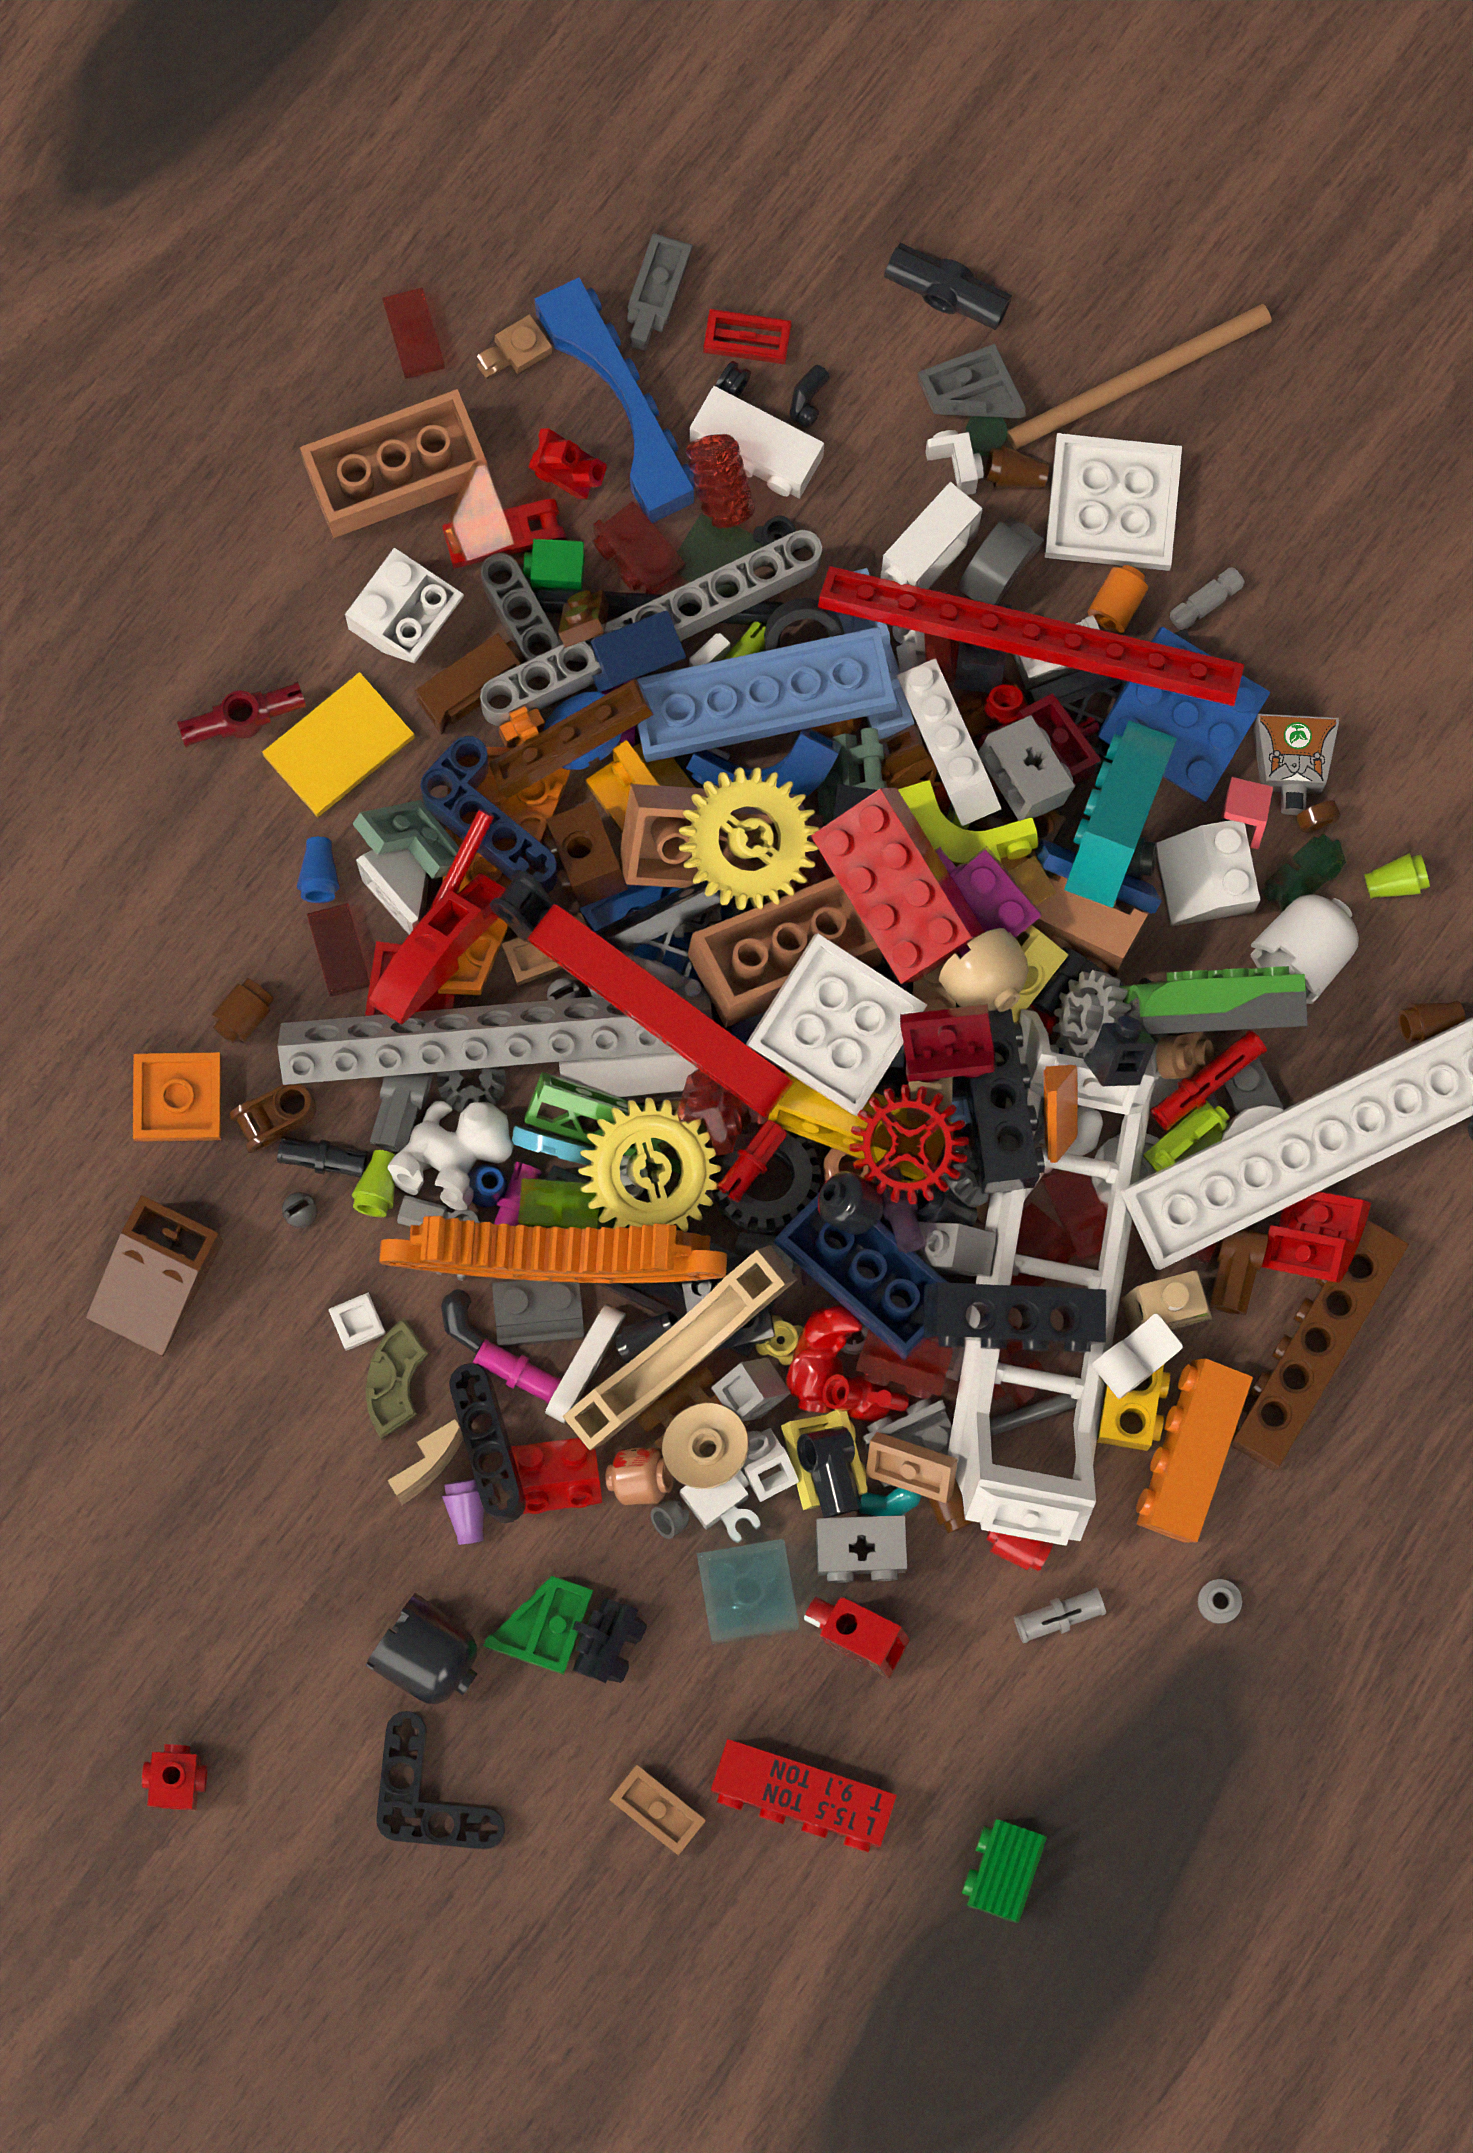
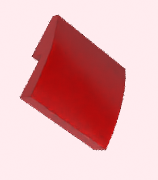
(1317, 1236)

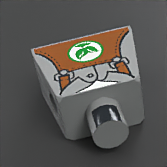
(1294, 756)

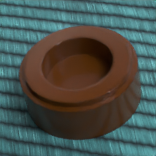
(1318, 816)

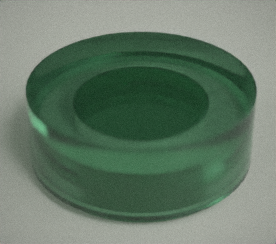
(986, 433)

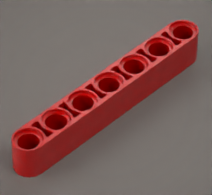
(660, 1011)

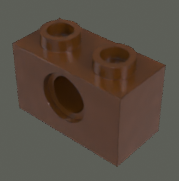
(579, 833)

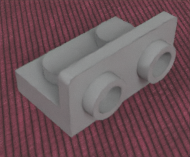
(924, 1426)

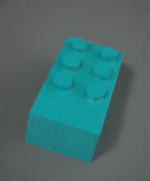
(1118, 812)

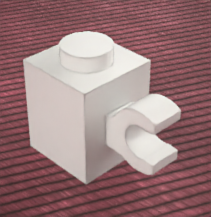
(721, 1503)

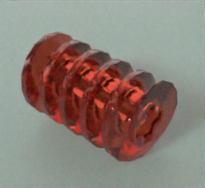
(721, 480)

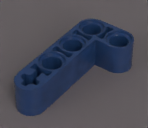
(465, 799)

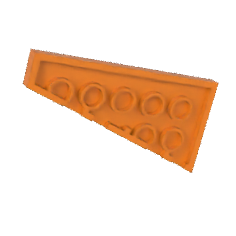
(529, 810)

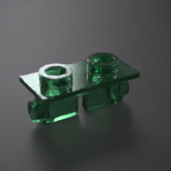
(1319, 862)

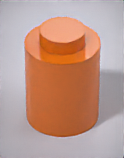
(1118, 598)

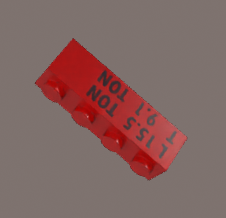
(804, 1794)

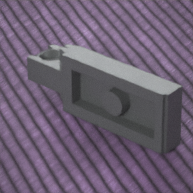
(657, 287)

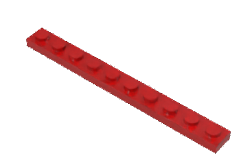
(1031, 636)

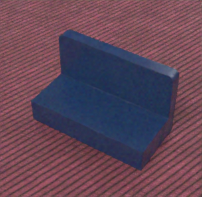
(636, 650)

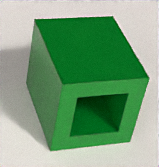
(555, 564)

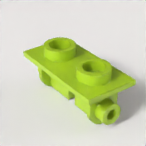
(1190, 1136)

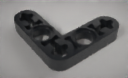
(409, 1798)

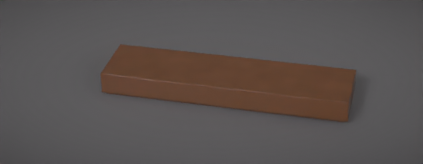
(571, 738)

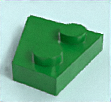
(543, 1625)

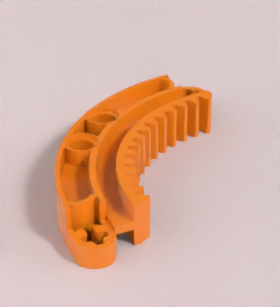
(556, 1253)

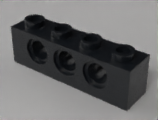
(997, 1167)
(1081, 1310)

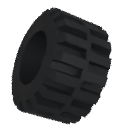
(776, 1214)

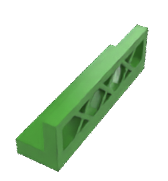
(581, 1101)

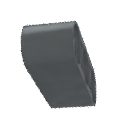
(515, 594)

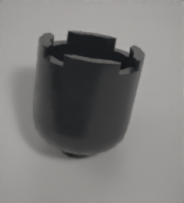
(427, 1653)

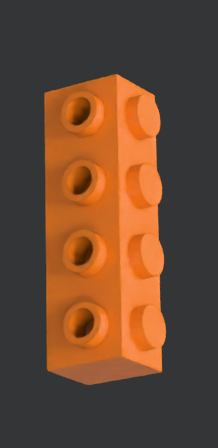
(1193, 1450)

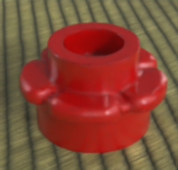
(1004, 704)

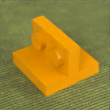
(629, 767)

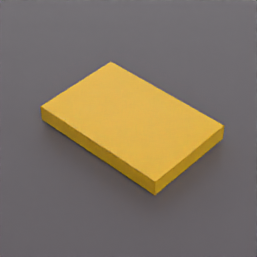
(338, 744)

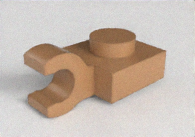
(517, 345)

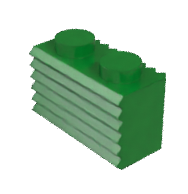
(1004, 1870)

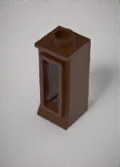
(458, 687)

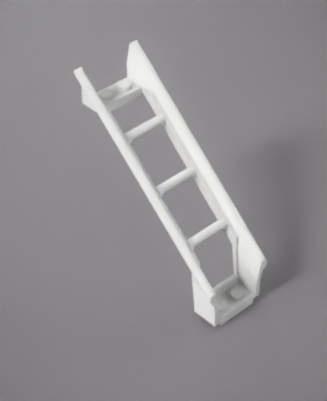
(1013, 1498)

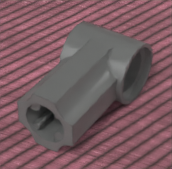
(401, 1101)

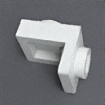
(966, 465)

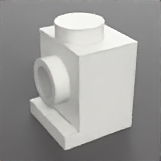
(762, 1455)

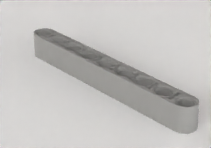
(699, 592)

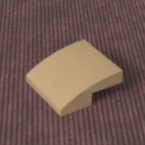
(438, 1451)

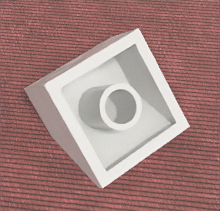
(1208, 873)

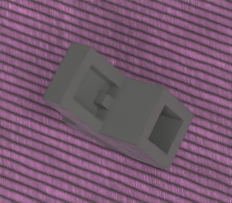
(999, 561)

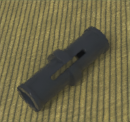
(322, 1156)

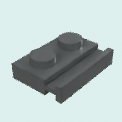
(537, 1312)

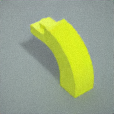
(961, 845)

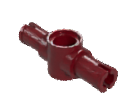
(219, 720)

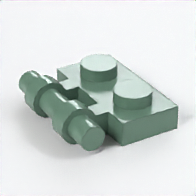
(846, 769)

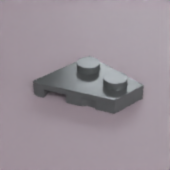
(972, 386)

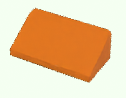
(1060, 1109)

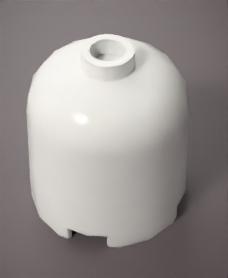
(1312, 939)

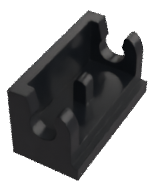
(979, 667)

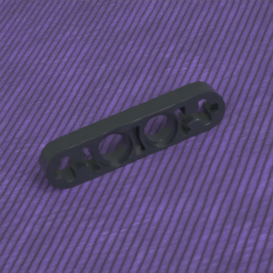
(483, 1444)

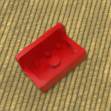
(558, 1475)

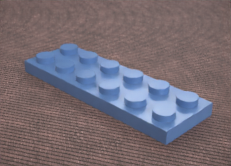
(766, 694)

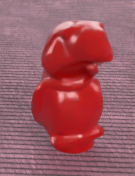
(816, 1354)

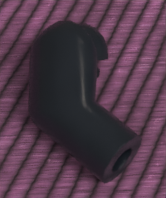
(803, 393)
(456, 1320)

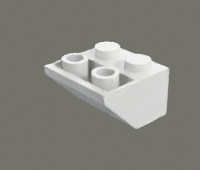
(402, 607)

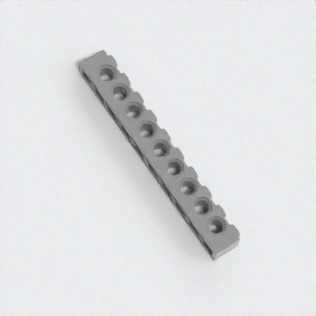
(464, 1039)

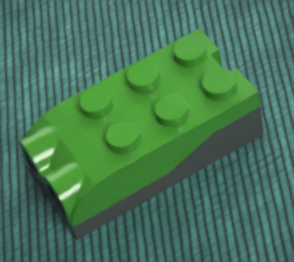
(1220, 1000)

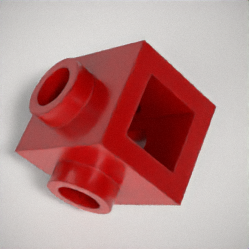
(182, 1794)

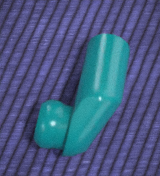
(894, 1504)

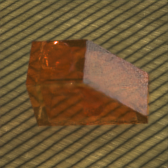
(477, 517)

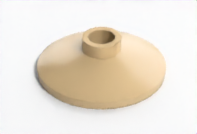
(695, 1430)

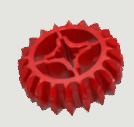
(880, 1168)

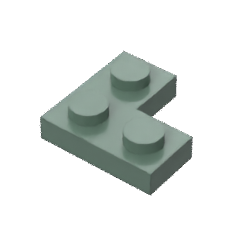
(409, 827)

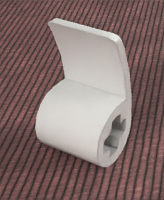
(1137, 1356)

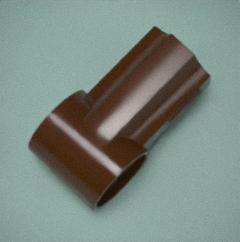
(1238, 1260)

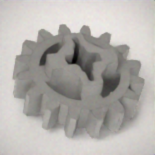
(1086, 1012)

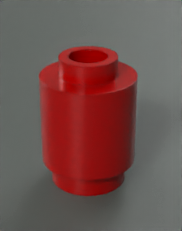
(1019, 1550)

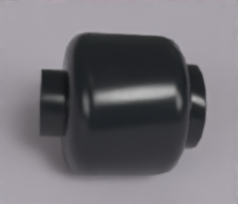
(850, 1203)

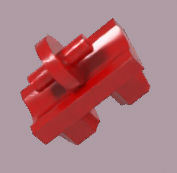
(566, 465)

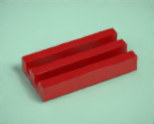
(746, 351)

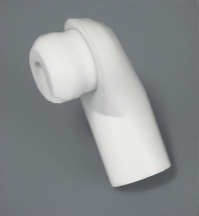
(1089, 1131)

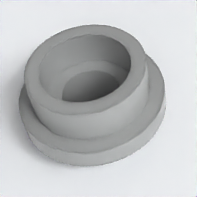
(1206, 1605)

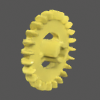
(780, 865)
(636, 1129)

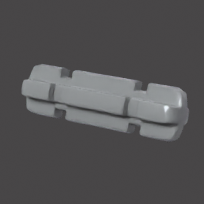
(1207, 599)

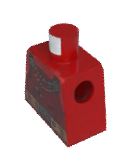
(875, 1641)

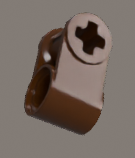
(271, 1117)

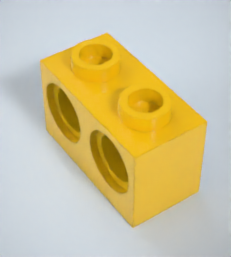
(1140, 1403)

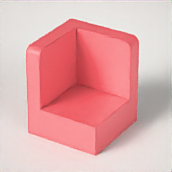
(1248, 804)

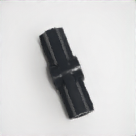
(947, 286)

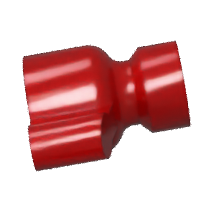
(861, 1398)

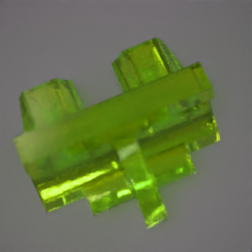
(556, 1204)

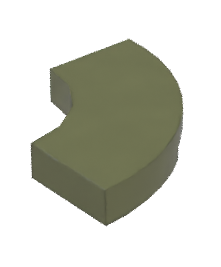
(391, 1378)

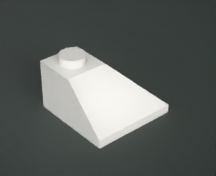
(397, 884)

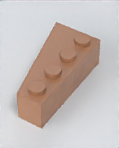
(1085, 926)

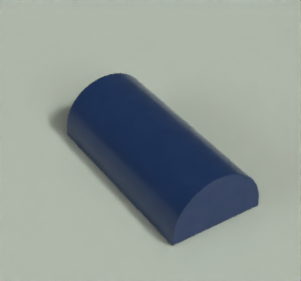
(864, 1275)

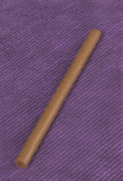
(1138, 376)

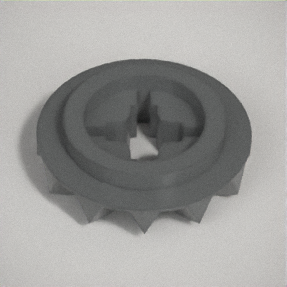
(492, 1081)
(968, 1185)

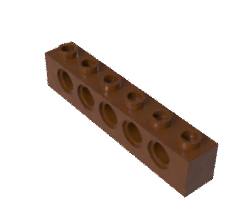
(1271, 1444)

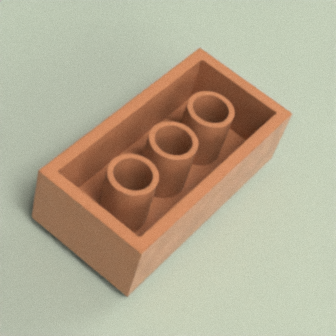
(392, 463)
(652, 837)
(754, 952)

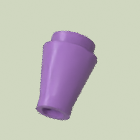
(465, 1510)

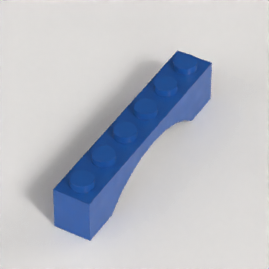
(577, 329)

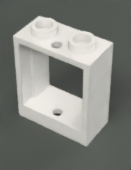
(933, 539)

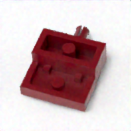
(1065, 736)

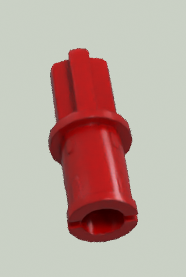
(752, 1160)

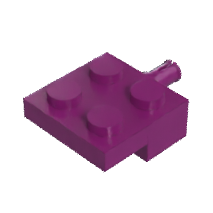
(992, 893)

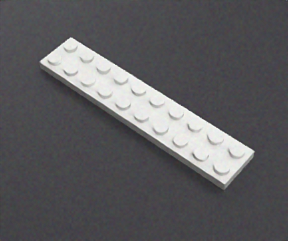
(1304, 1147)

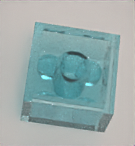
(747, 1592)

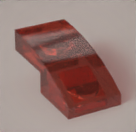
(1077, 1210)

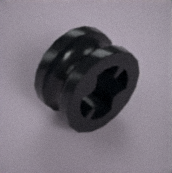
(733, 380)

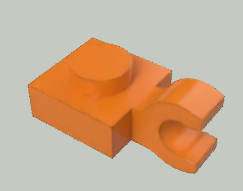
(521, 727)

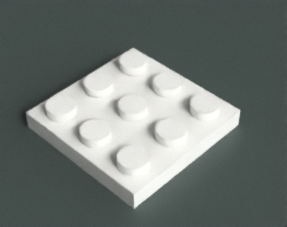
(1113, 502)
(834, 1024)

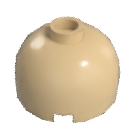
(988, 973)

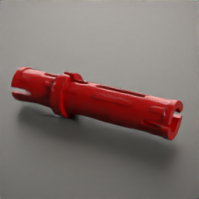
(1195, 1090)

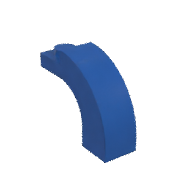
(804, 764)

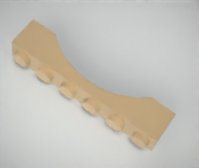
(681, 1348)

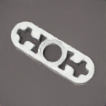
(585, 1362)

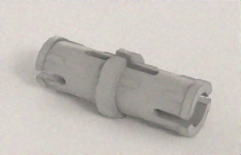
(1032, 1625)

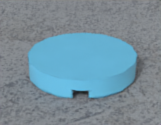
(551, 1144)

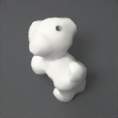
(479, 1136)

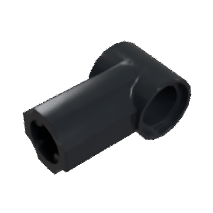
(828, 1458)

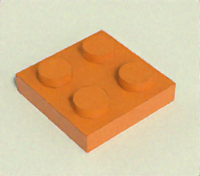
(177, 1097)

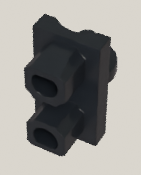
(604, 1639)

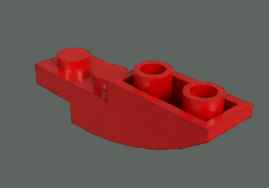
(432, 948)

